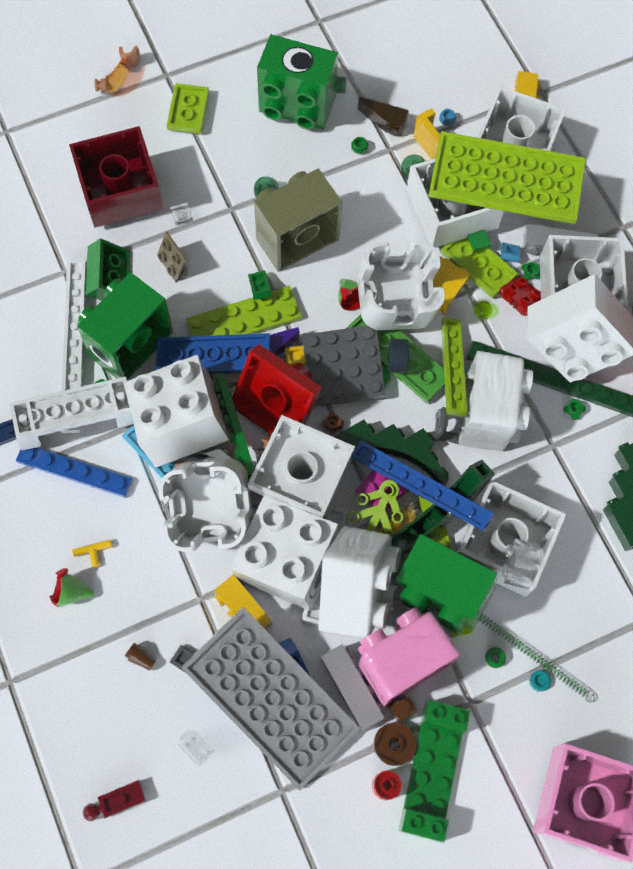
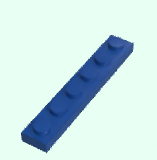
(75, 471)

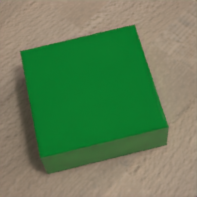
(479, 240)

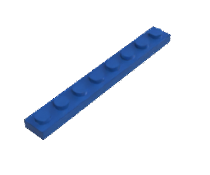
(423, 486)

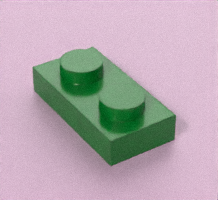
(259, 285)

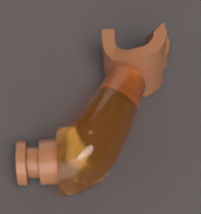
(115, 80)

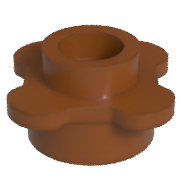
(332, 417)

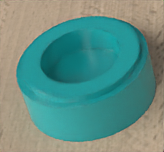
(539, 680)

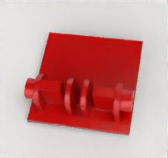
(521, 292)

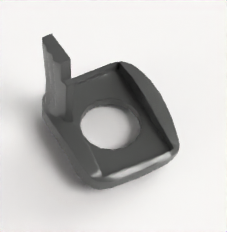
(440, 425)

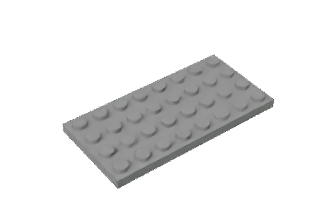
(270, 698)

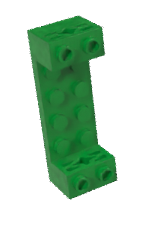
(433, 771)

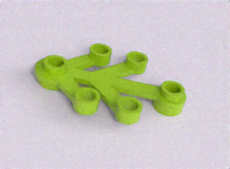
(379, 511)

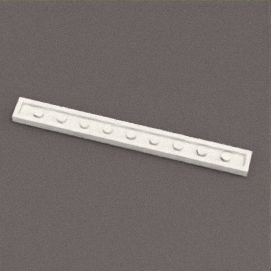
(73, 344)

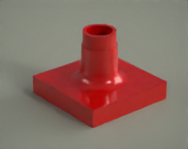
(274, 389)

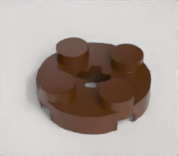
(406, 741)

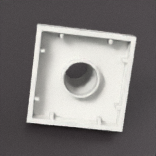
(305, 451)

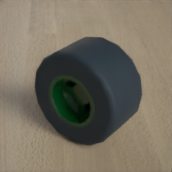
(398, 355)

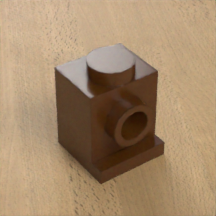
(402, 708)

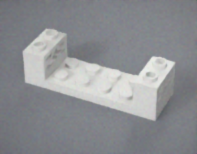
(70, 410)

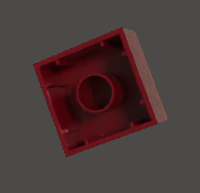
(116, 176)

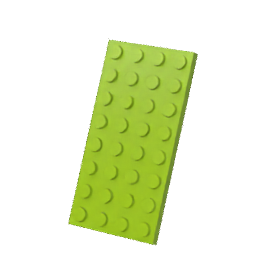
(507, 177)

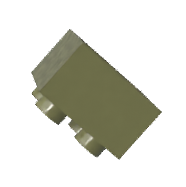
(297, 218)

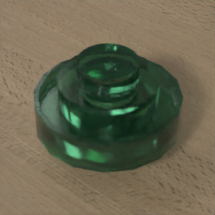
(409, 161)
(264, 183)

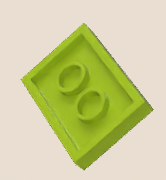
(188, 108)

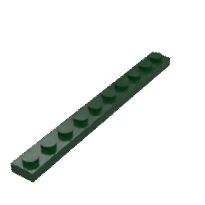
(555, 380)

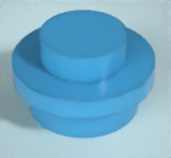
(447, 117)

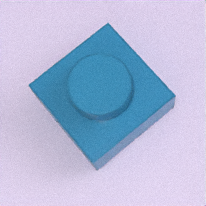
(510, 252)

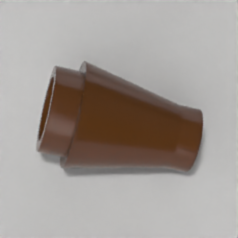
(140, 657)

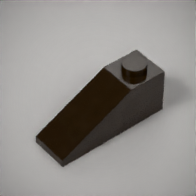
(385, 116)

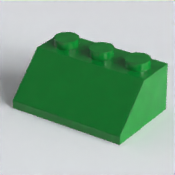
(104, 264)

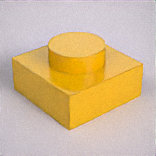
(295, 355)

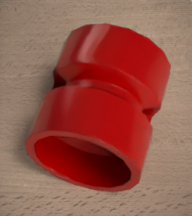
(386, 785)

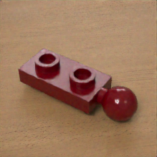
(115, 801)

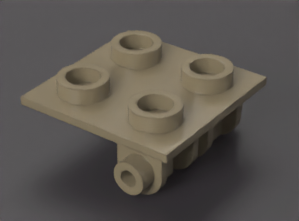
(172, 258)

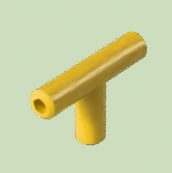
(92, 550)

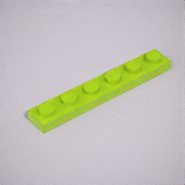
(453, 367)

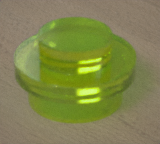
(483, 310)

